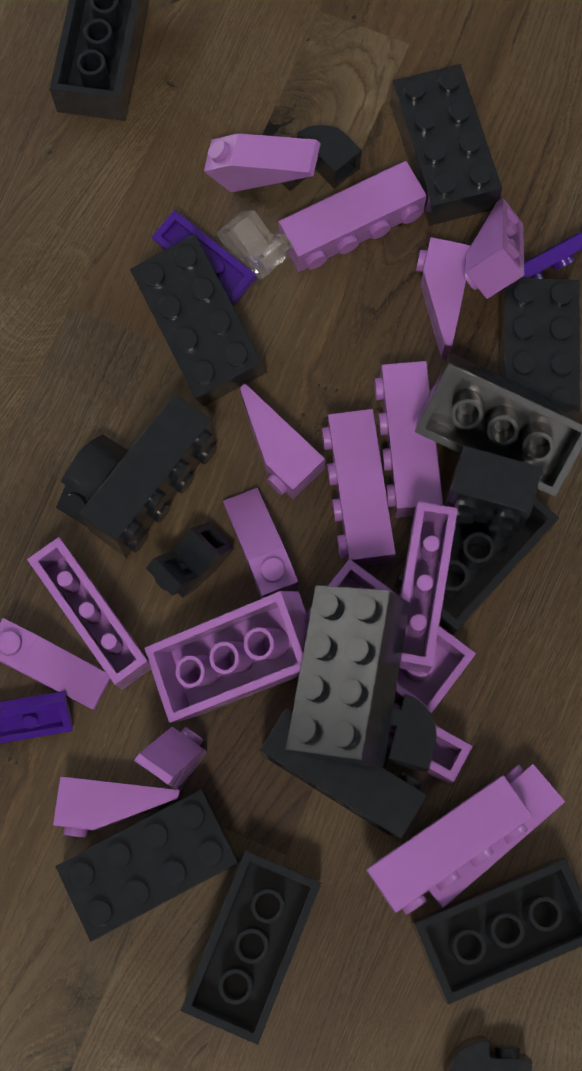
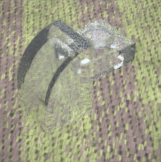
(253, 243)

